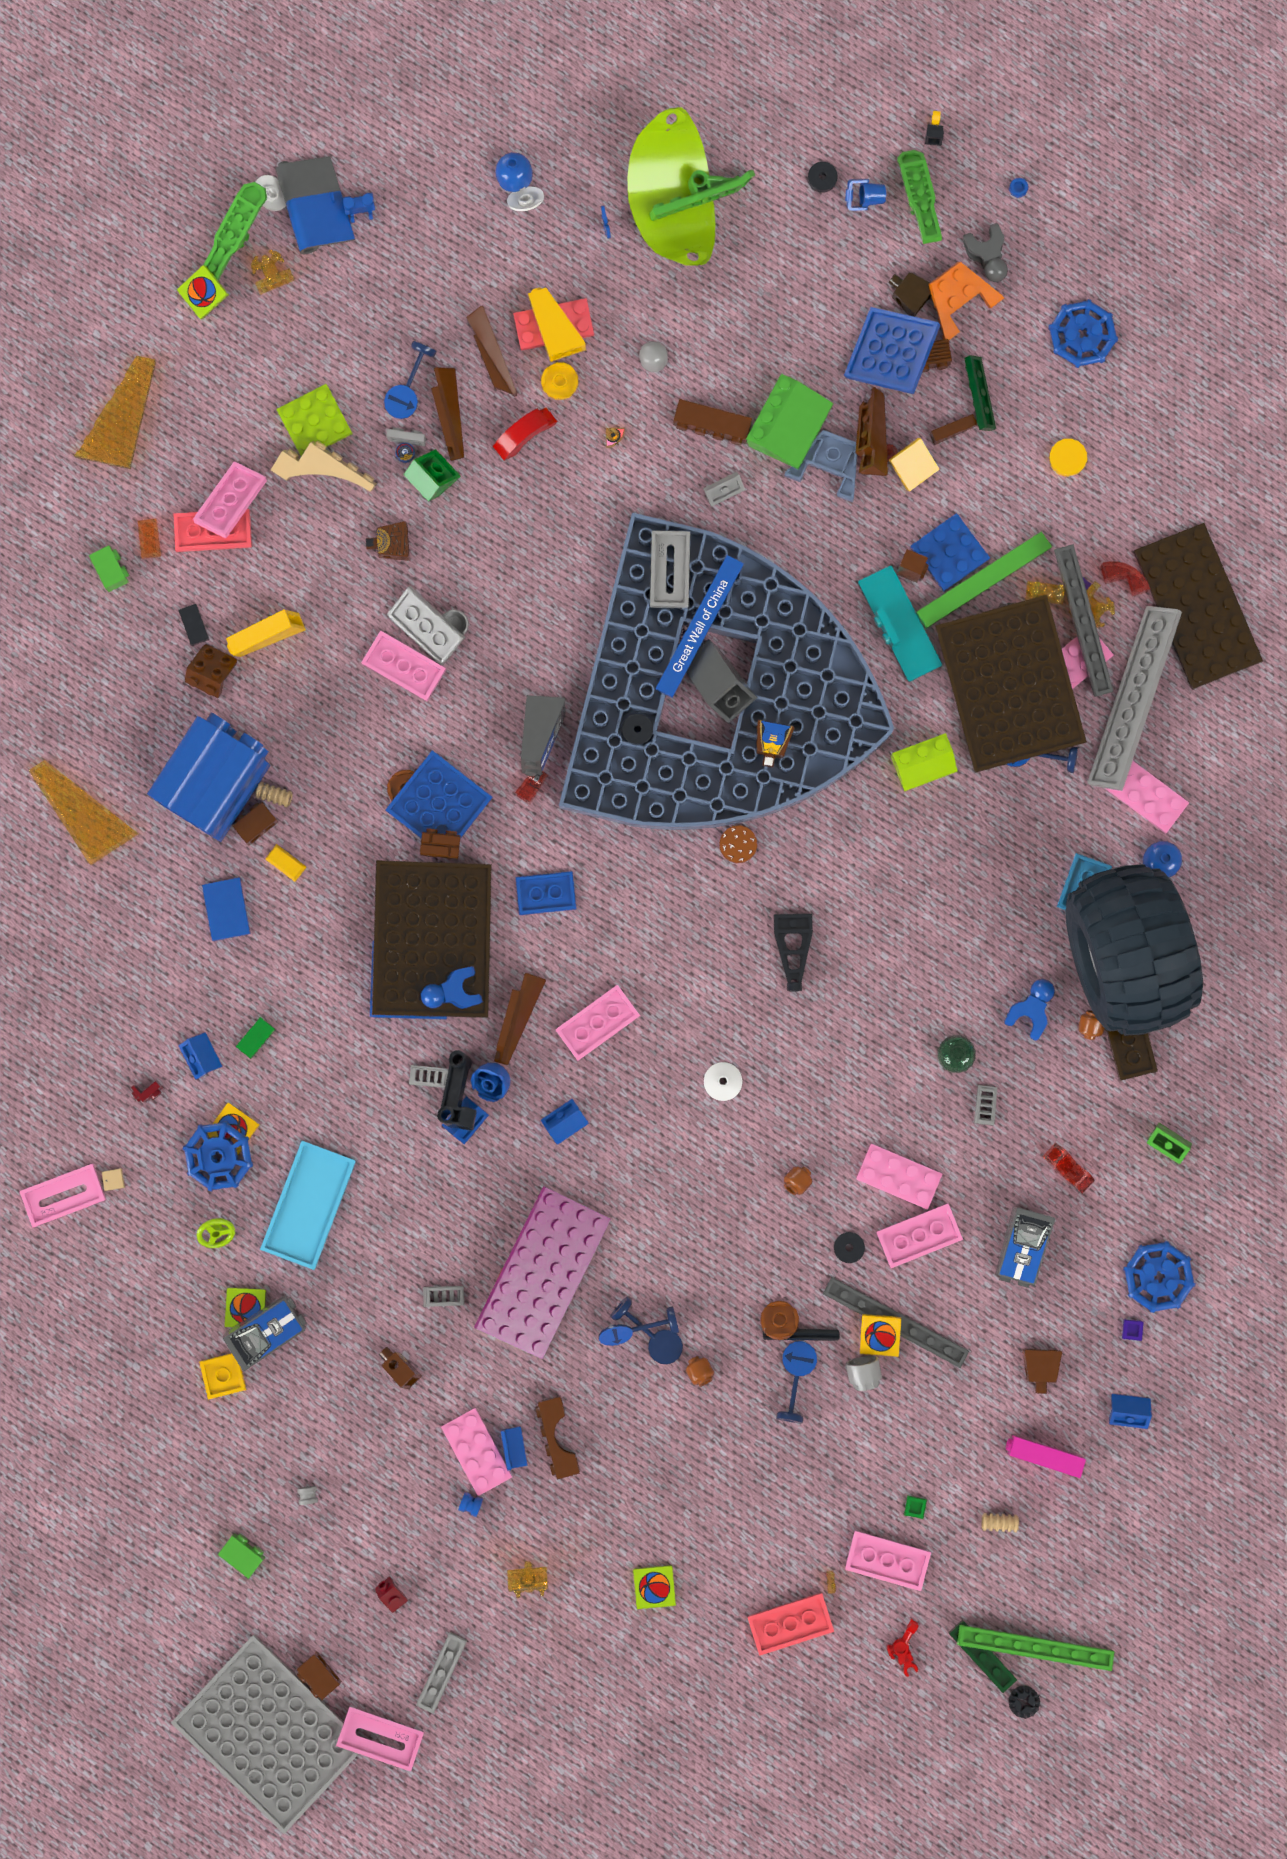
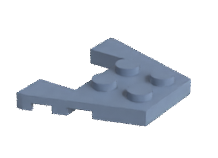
(834, 456)

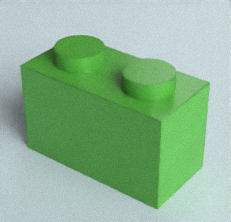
(109, 568)
(1169, 1143)
(242, 1555)

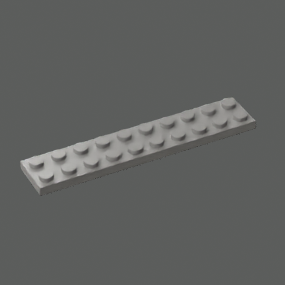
(1134, 698)

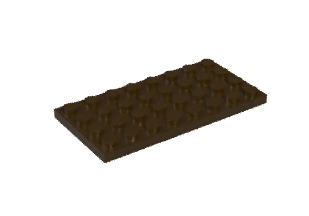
(1212, 629)

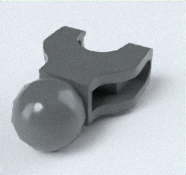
(988, 253)

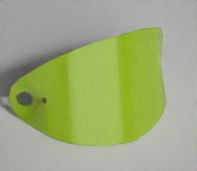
(660, 172)

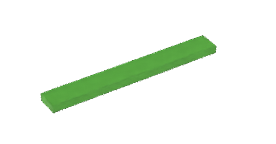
(983, 580)
(1035, 1647)

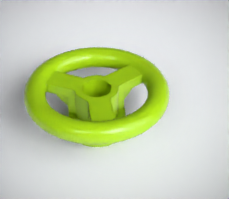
(215, 1230)

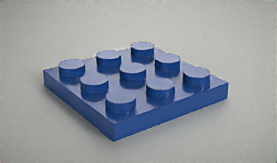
(951, 552)

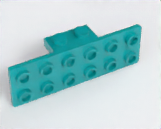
(899, 623)

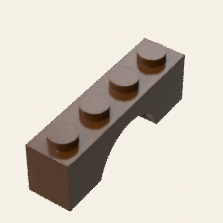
(564, 1462)

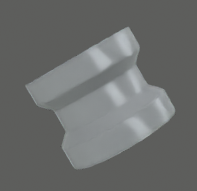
(307, 1495)

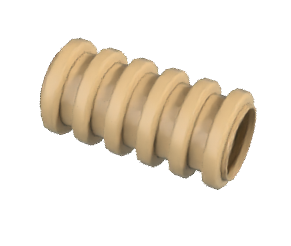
(273, 794)
(1000, 1522)

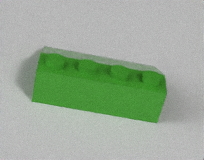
(789, 422)

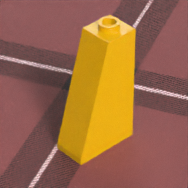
(556, 330)
(265, 633)

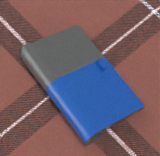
(314, 203)

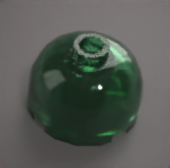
(956, 1054)

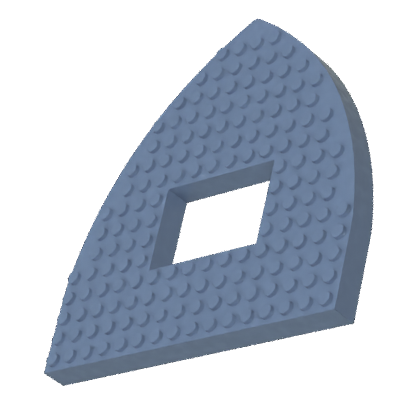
(801, 673)

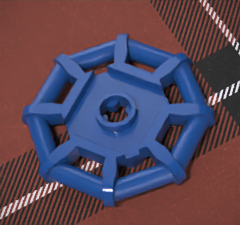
(1087, 323)
(224, 1147)
(1153, 1286)

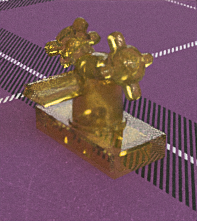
(273, 278)
(1053, 591)
(1098, 608)
(527, 1579)

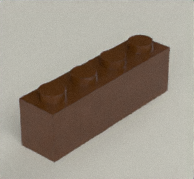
(712, 422)

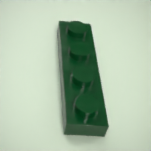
(980, 393)
(987, 1663)

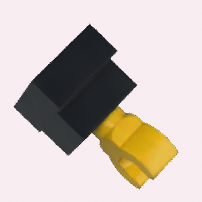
(934, 132)

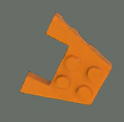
(954, 290)

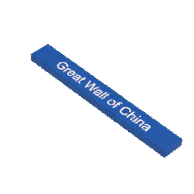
(699, 626)

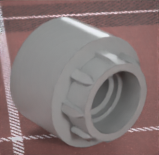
(864, 1372)

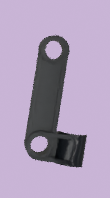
(453, 1094)

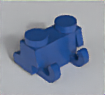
(359, 205)

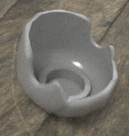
(653, 356)
(458, 620)

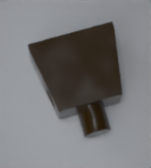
(910, 293)

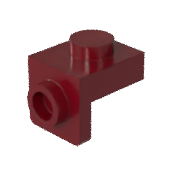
(151, 1092)
(390, 1595)

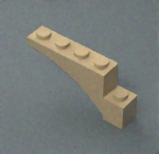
(320, 461)

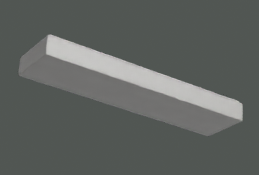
(441, 1672)

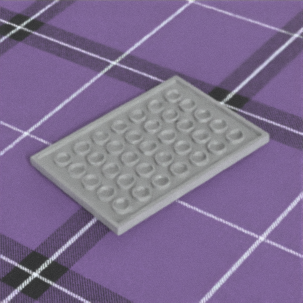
(266, 1733)

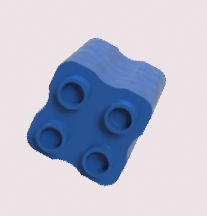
(211, 775)

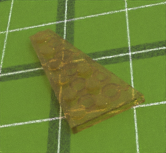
(119, 423)
(87, 821)

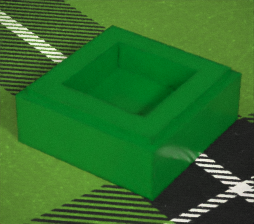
(915, 1507)

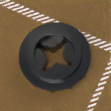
(1015, 1705)

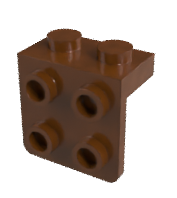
(209, 670)

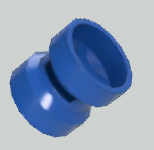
(470, 1504)

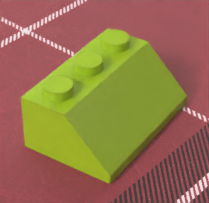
(924, 762)

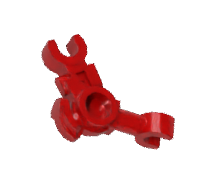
(901, 1648)

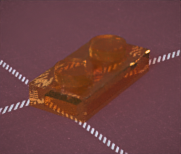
(149, 538)

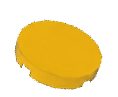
(559, 381)
(1068, 457)

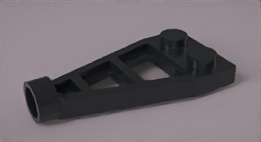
(793, 924)

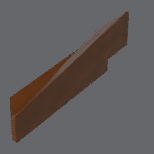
(490, 351)
(448, 410)
(871, 435)
(517, 1015)

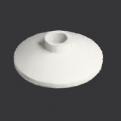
(275, 198)
(525, 199)
(726, 1091)

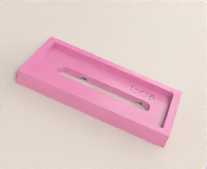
(33, 1195)
(399, 1758)

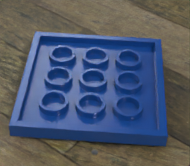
(892, 350)
(438, 799)

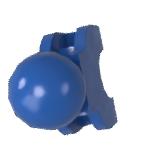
(451, 991)
(1033, 1007)

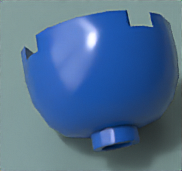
(514, 172)
(1163, 856)
(491, 1081)

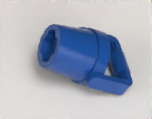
(869, 194)

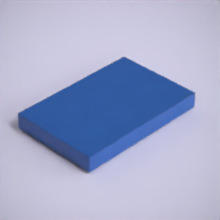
(546, 893)
(226, 909)

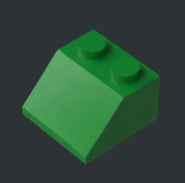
(431, 474)

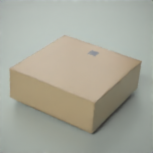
(113, 1179)

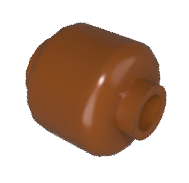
(1090, 1026)
(798, 1180)
(699, 1371)

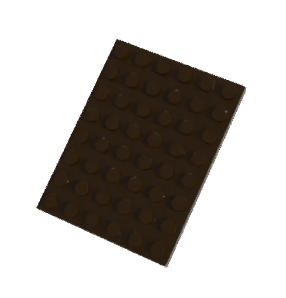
(1010, 683)
(426, 927)

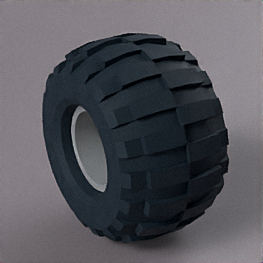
(1134, 949)

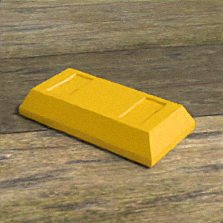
(285, 862)

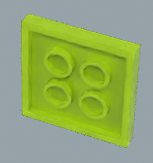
(314, 419)

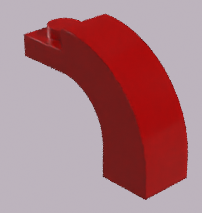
(522, 431)

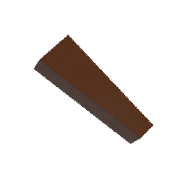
(953, 429)

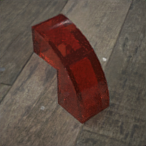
(1116, 571)
(1068, 1168)

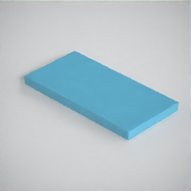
(308, 1205)

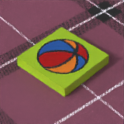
(202, 292)
(242, 1304)
(654, 1587)

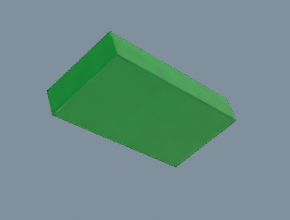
(255, 1038)

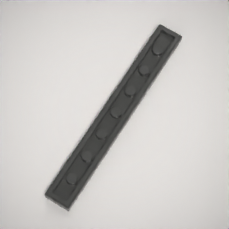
(1083, 620)
(909, 1329)

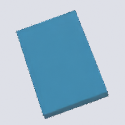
(1080, 869)

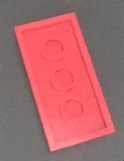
(529, 332)
(194, 537)
(790, 1624)

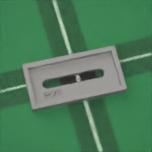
(658, 596)

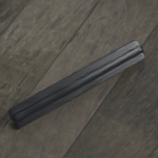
(812, 1334)

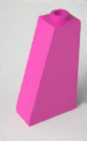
(1045, 1456)

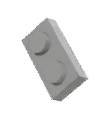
(399, 435)
(724, 489)

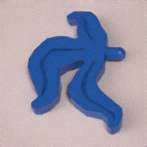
(605, 225)

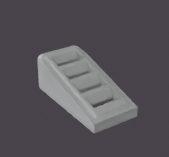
(422, 1068)
(977, 1120)
(426, 1296)

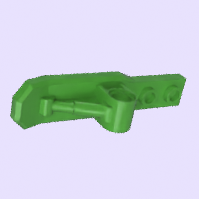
(711, 189)
(920, 194)
(235, 226)

